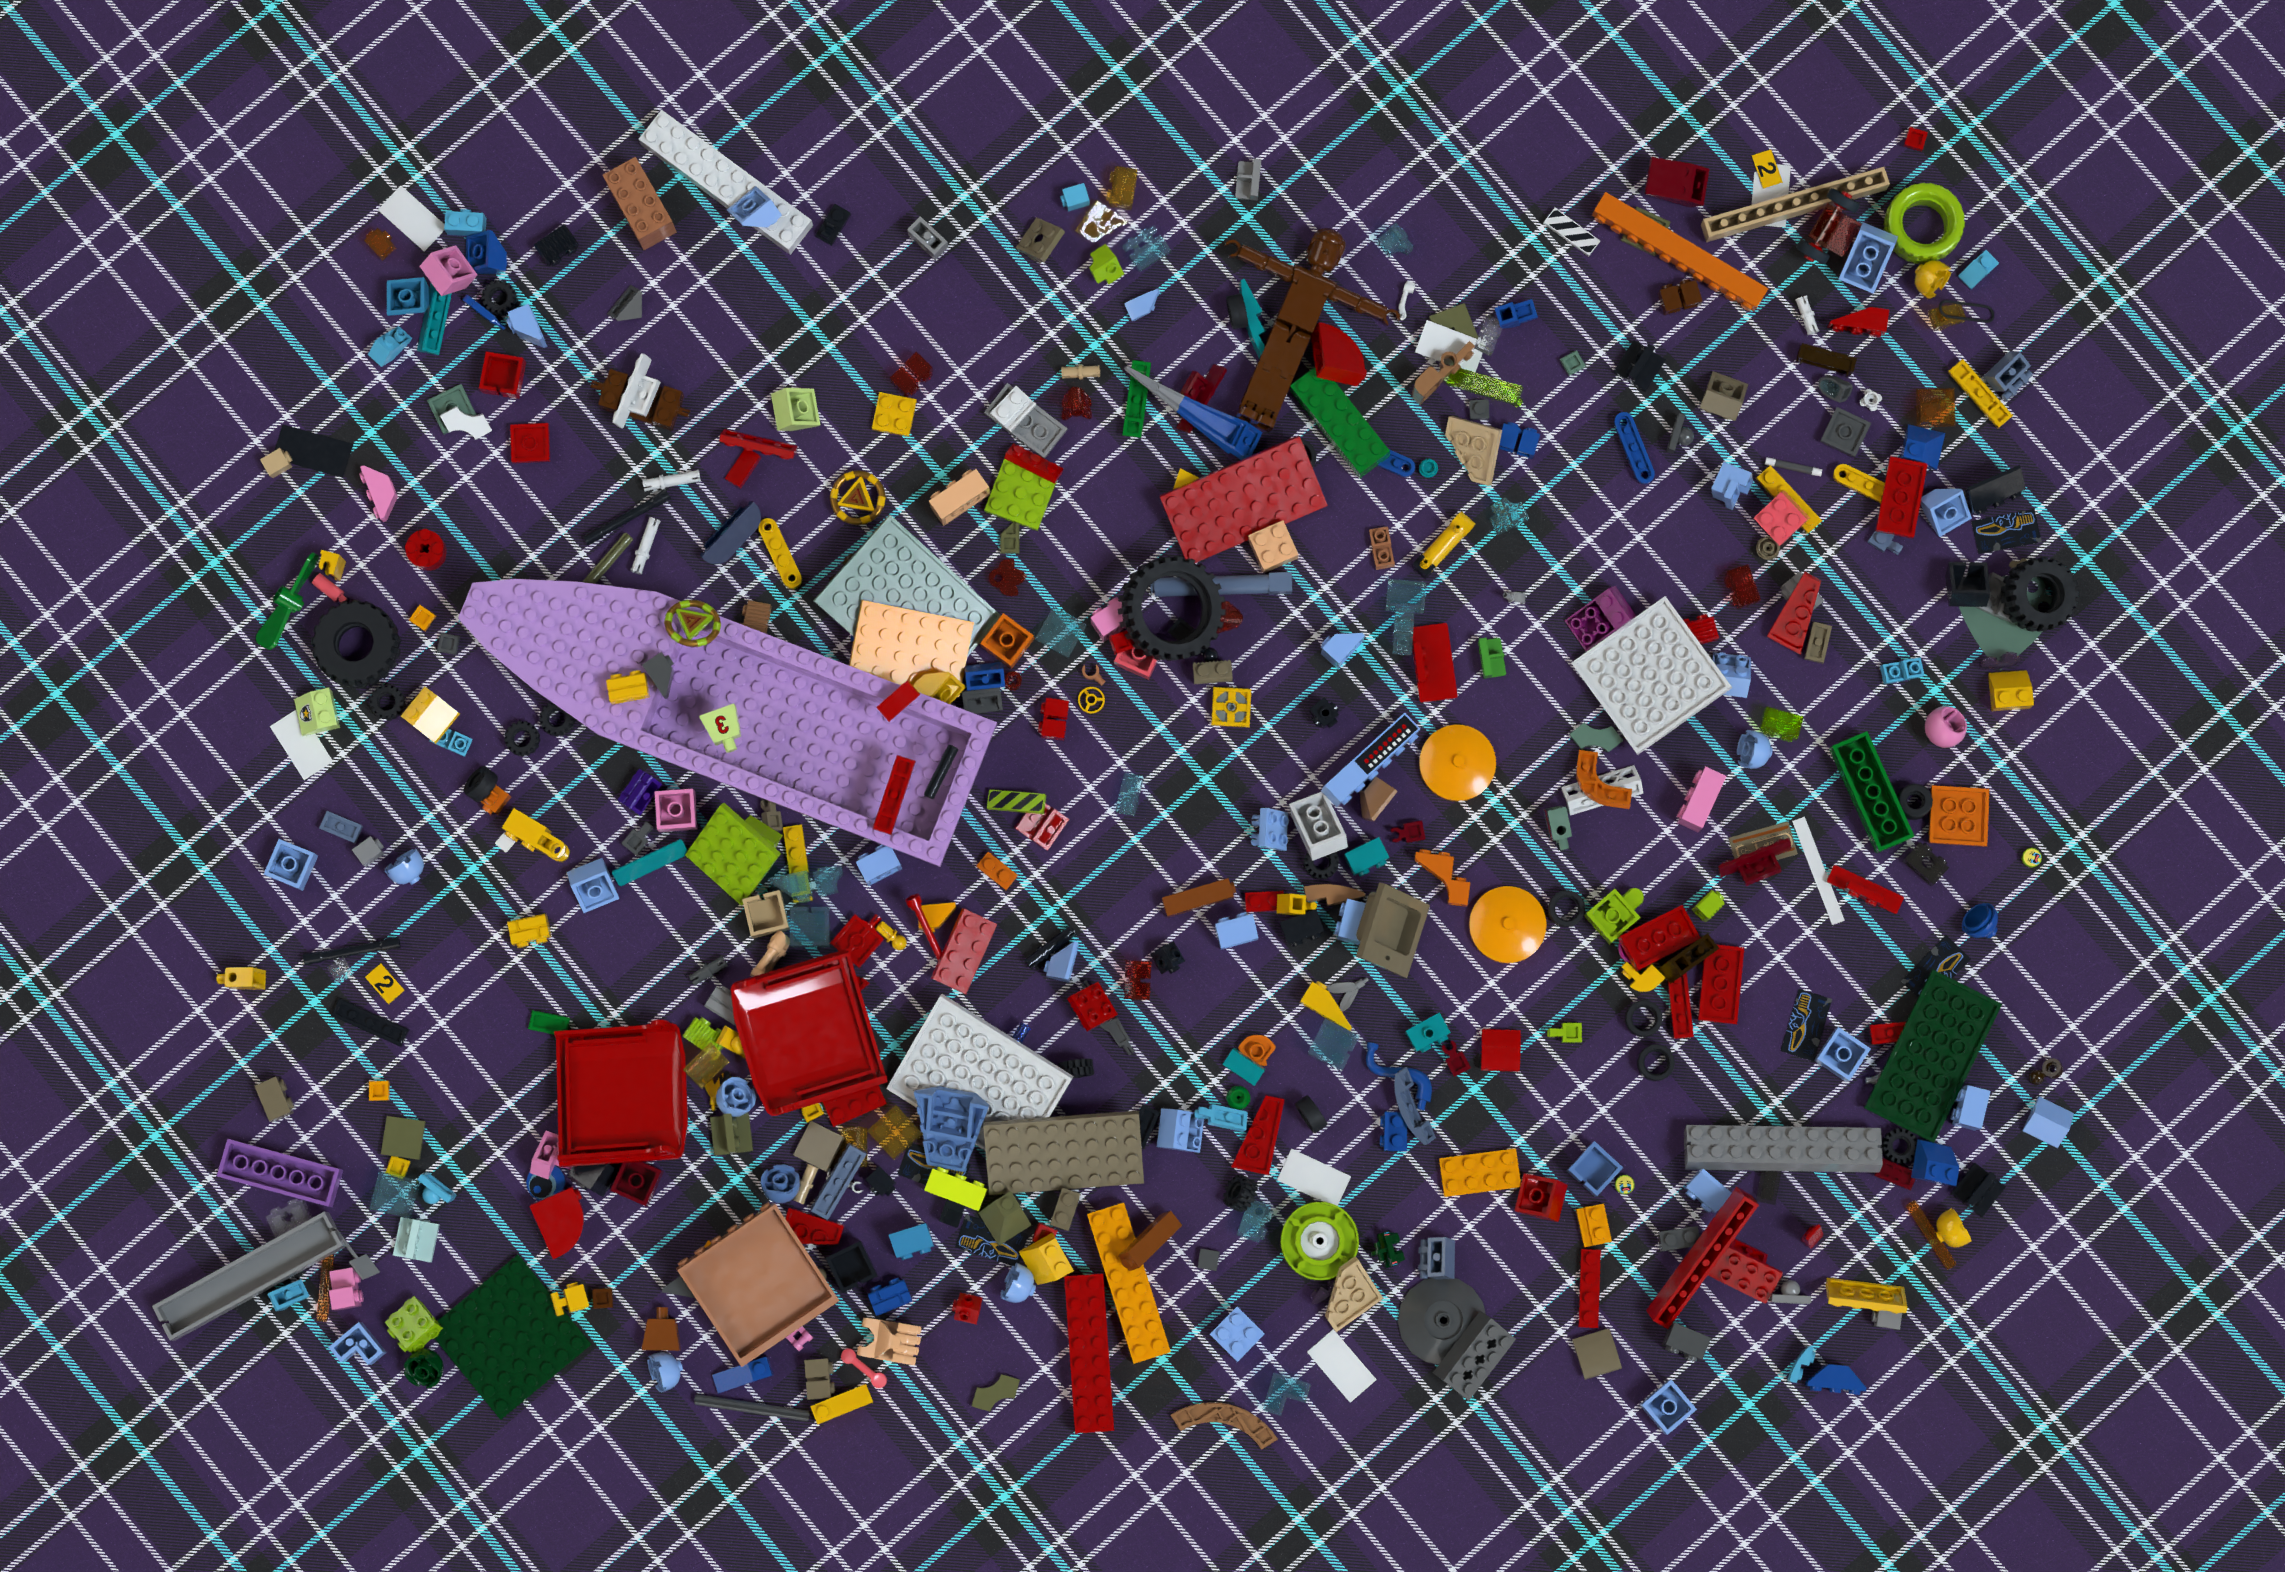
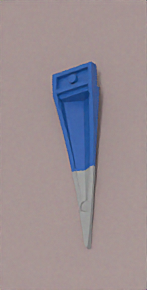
(1226, 431)

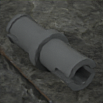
(708, 970)

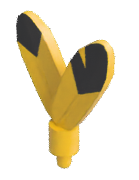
(712, 1088)

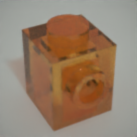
(380, 243)

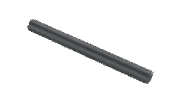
(751, 1407)

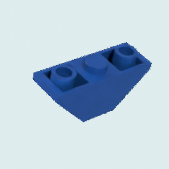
(1836, 1378)

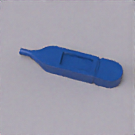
(482, 311)

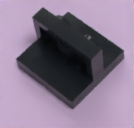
(1639, 365)
(1978, 1189)

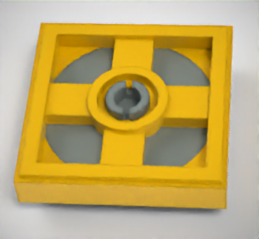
(1231, 707)

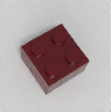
(637, 1182)

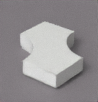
(473, 424)

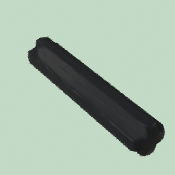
(941, 771)

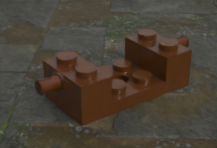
(663, 409)

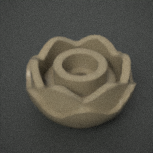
(1763, 552)

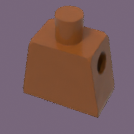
(661, 1332)

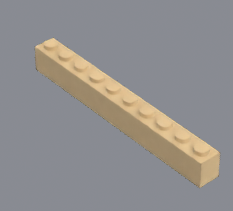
(1792, 205)

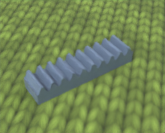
(838, 1181)

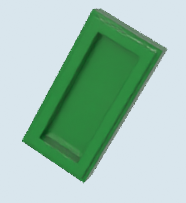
(548, 1022)

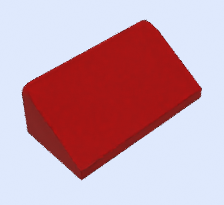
(743, 468)

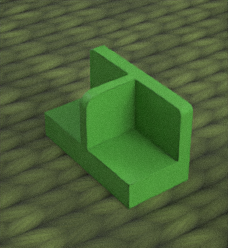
(1491, 657)

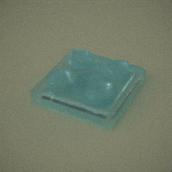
(1061, 632)

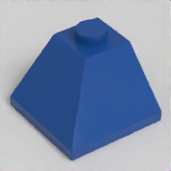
(485, 253)
(1922, 446)

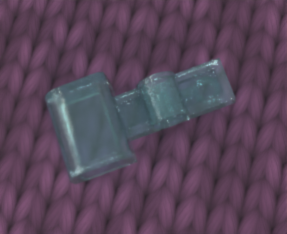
(1406, 600)

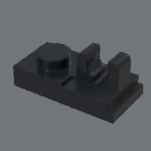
(833, 224)

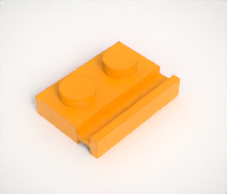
(1593, 1225)

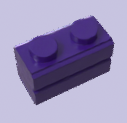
(639, 792)

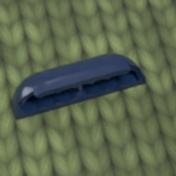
(732, 534)

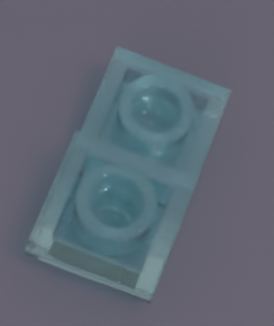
(1129, 794)

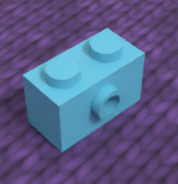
(464, 222)

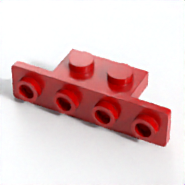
(1860, 887)

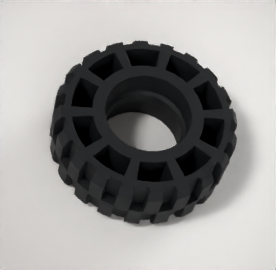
(333, 627)

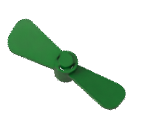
(288, 602)

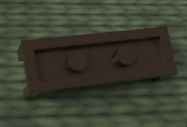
(1826, 359)

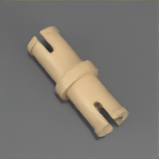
(1080, 371)
(806, 1183)

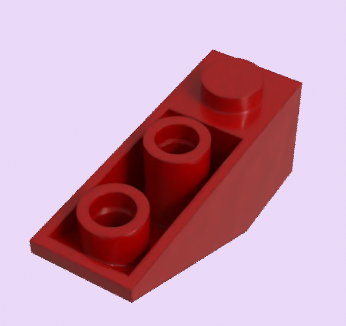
(1869, 321)

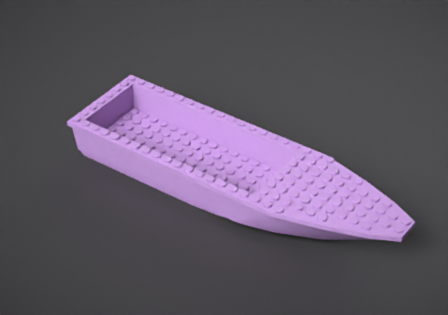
(802, 717)

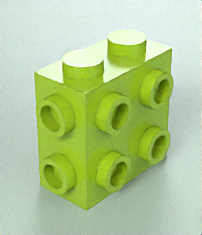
(413, 1325)

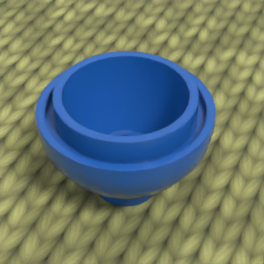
(1980, 921)

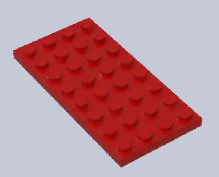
(1243, 499)

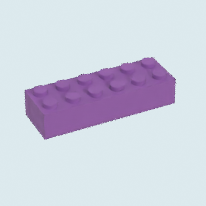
(279, 1173)

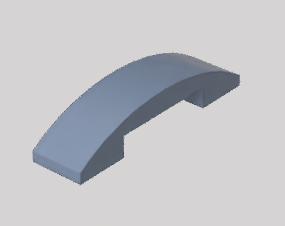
(1408, 1110)

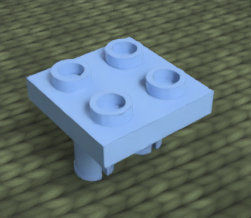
(1272, 829)

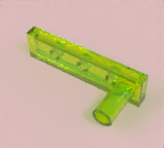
(1486, 386)

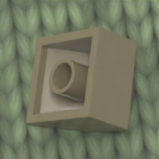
(1724, 396)

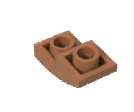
(1381, 548)

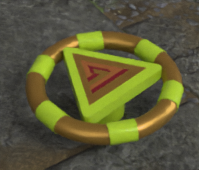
(692, 622)

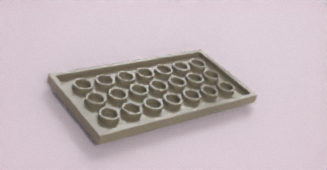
(1063, 1152)

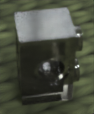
(1914, 862)

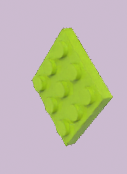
(1019, 496)

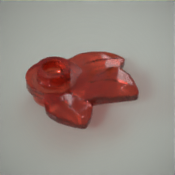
(1010, 577)

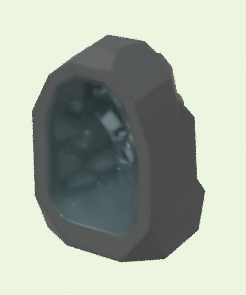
(1835, 388)

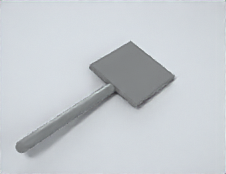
(362, 1265)

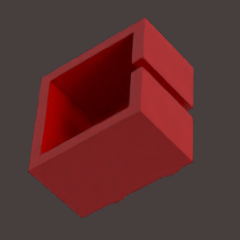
(502, 375)

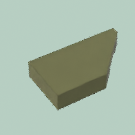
(1010, 540)

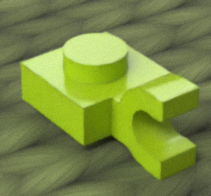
(1569, 1032)

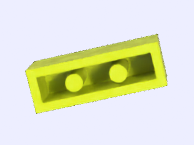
(956, 1188)

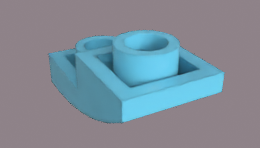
(1902, 670)
(454, 742)
(1805, 1358)

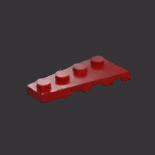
(1795, 616)

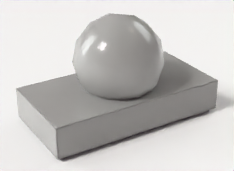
(1790, 1291)

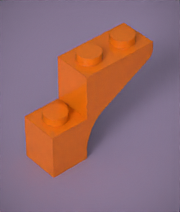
(1441, 867)

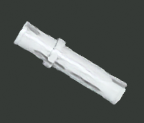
(671, 480)
(642, 553)

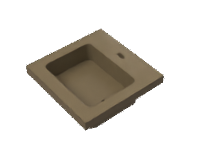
(1391, 929)

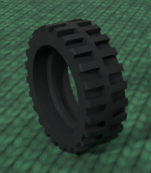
(1210, 608)

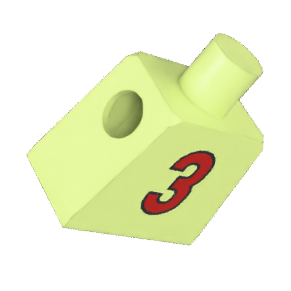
(723, 726)

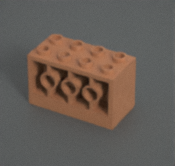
(639, 203)

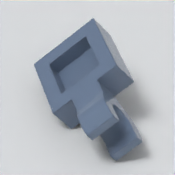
(1882, 541)

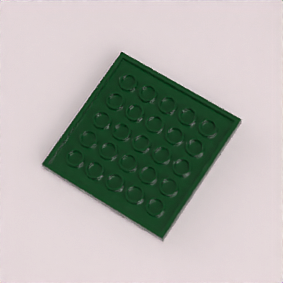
(510, 1337)

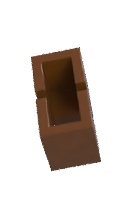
(1688, 293)

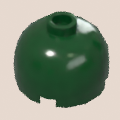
(424, 1368)

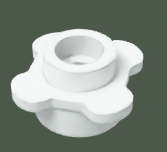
(1870, 395)

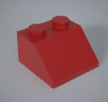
(1541, 1197)

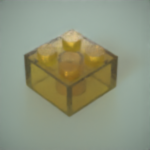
(895, 1132)

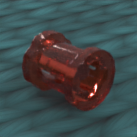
(1012, 675)

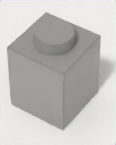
(369, 851)
(1886, 1319)

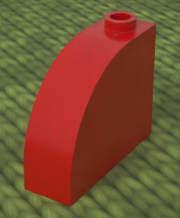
(1337, 356)
(560, 1220)

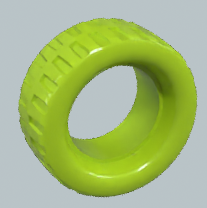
(1940, 200)

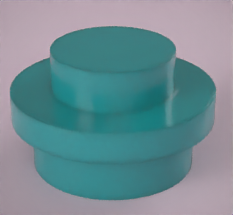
(1428, 468)

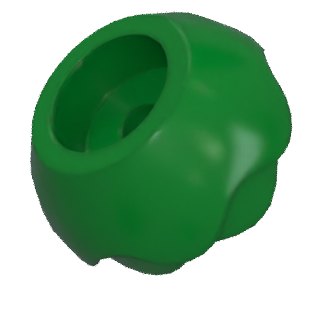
(1244, 1099)

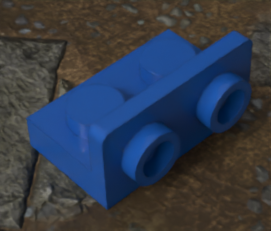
(1394, 1132)

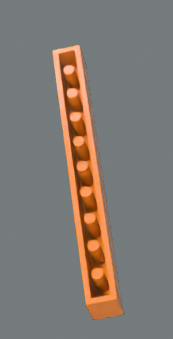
(1679, 252)

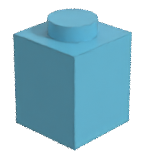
(1075, 197)

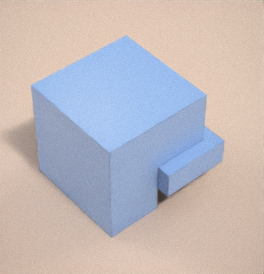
(1729, 484)

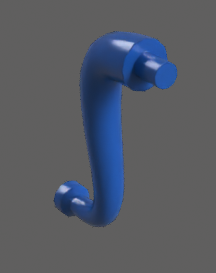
(1423, 1083)

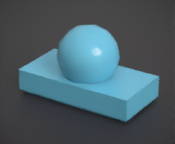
(435, 1189)

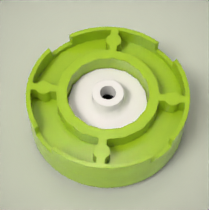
(1324, 1222)

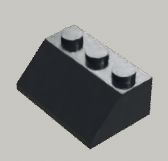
(1995, 490)

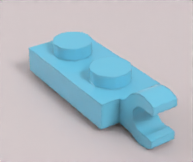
(1223, 1117)

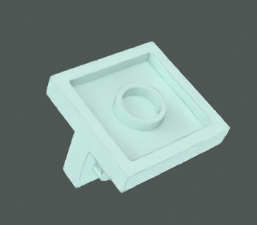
(416, 1239)

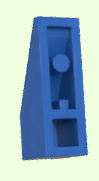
(743, 1375)

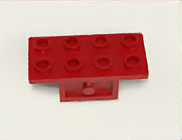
(1433, 663)
(1746, 1271)

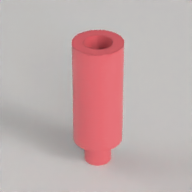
(329, 588)

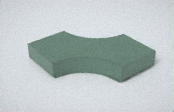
(1604, 738)

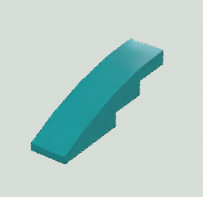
(1254, 328)

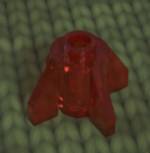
(1076, 404)
(1232, 617)

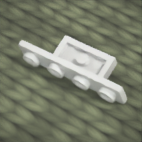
(638, 394)

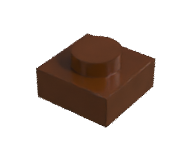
(602, 1298)

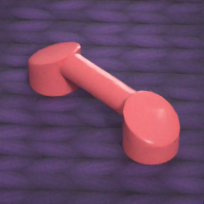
(849, 1356)

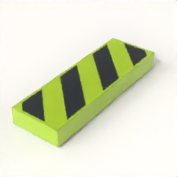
(1016, 801)

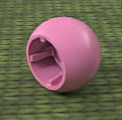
(1945, 727)

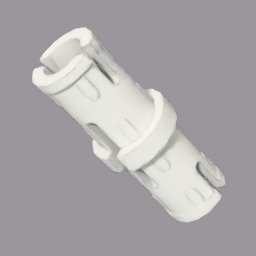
(1807, 315)

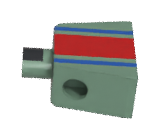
(1554, 818)

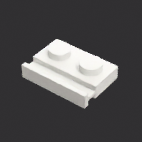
(1013, 409)

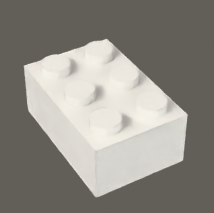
(1318, 825)

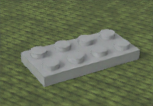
(1036, 430)

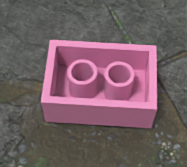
(1700, 799)

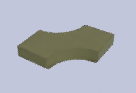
(1004, 1388)

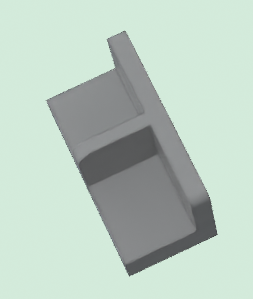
(1248, 180)

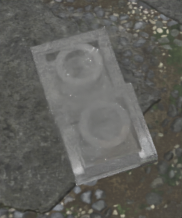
(1488, 335)

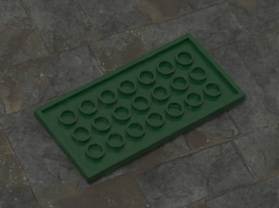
(1932, 1056)

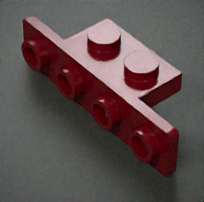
(1200, 390)
(1756, 864)

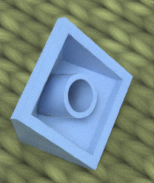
(2048, 1122)

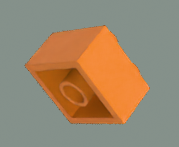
(1007, 641)

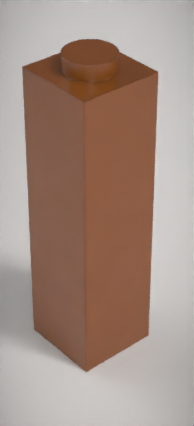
(1198, 897)
(1149, 1241)

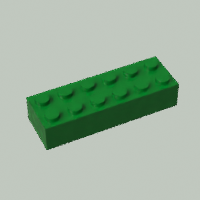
(1340, 422)
(1871, 792)

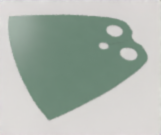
(1998, 635)

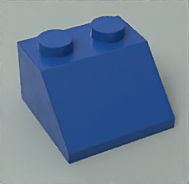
(1935, 1164)

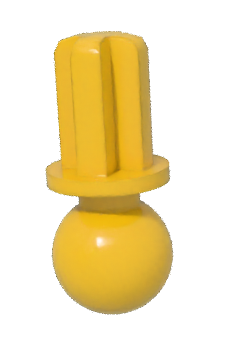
(898, 941)

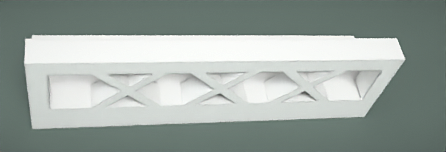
(1580, 802)

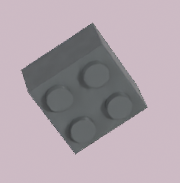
(1686, 1341)

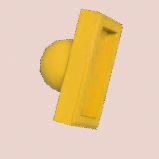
(730, 1039)

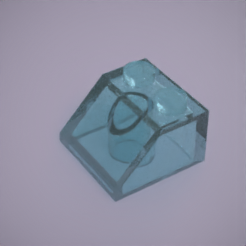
(795, 885)

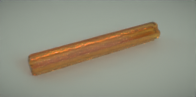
(1929, 1233)
(325, 1286)

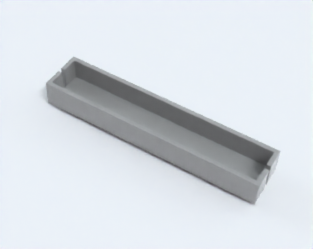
(1782, 1148)
(249, 1276)

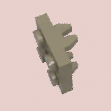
(1040, 250)

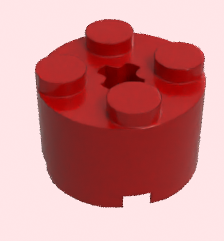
(426, 539)

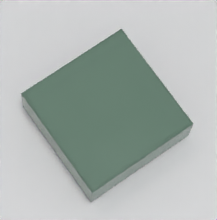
(1572, 363)

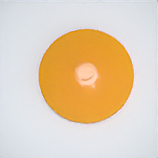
(1457, 763)
(1507, 924)

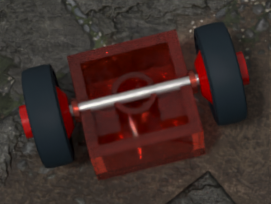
(1833, 228)

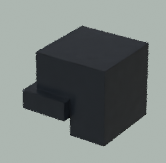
(594, 1177)

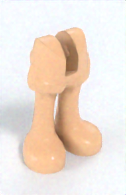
(776, 949)

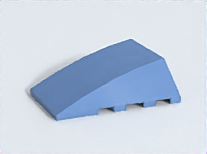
(949, 1125)

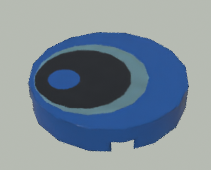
(542, 1188)

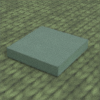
(447, 400)

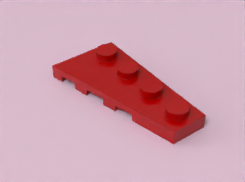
(1259, 1144)

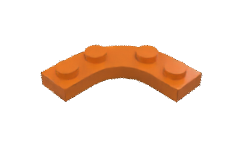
(1595, 788)

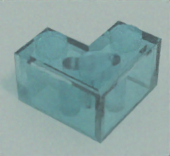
(1280, 1389)

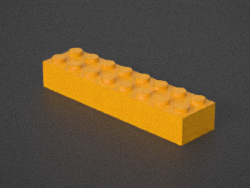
(1129, 1288)

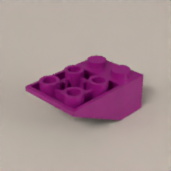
(1600, 618)

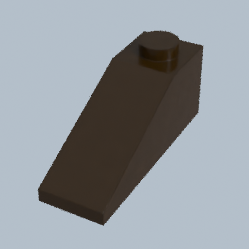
(1689, 958)

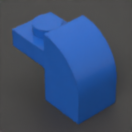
(1513, 315)

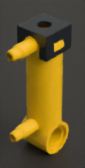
(1442, 546)

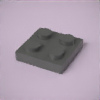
(1845, 432)

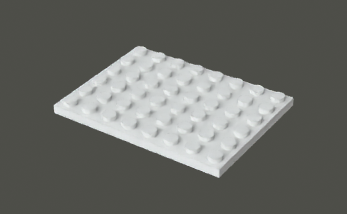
(973, 1056)

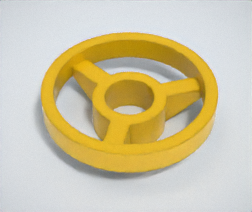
(1091, 704)

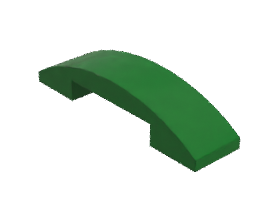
(1136, 402)

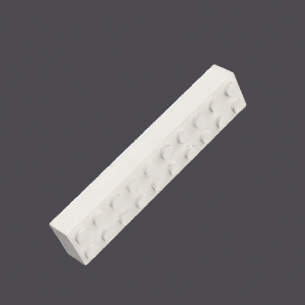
(720, 177)

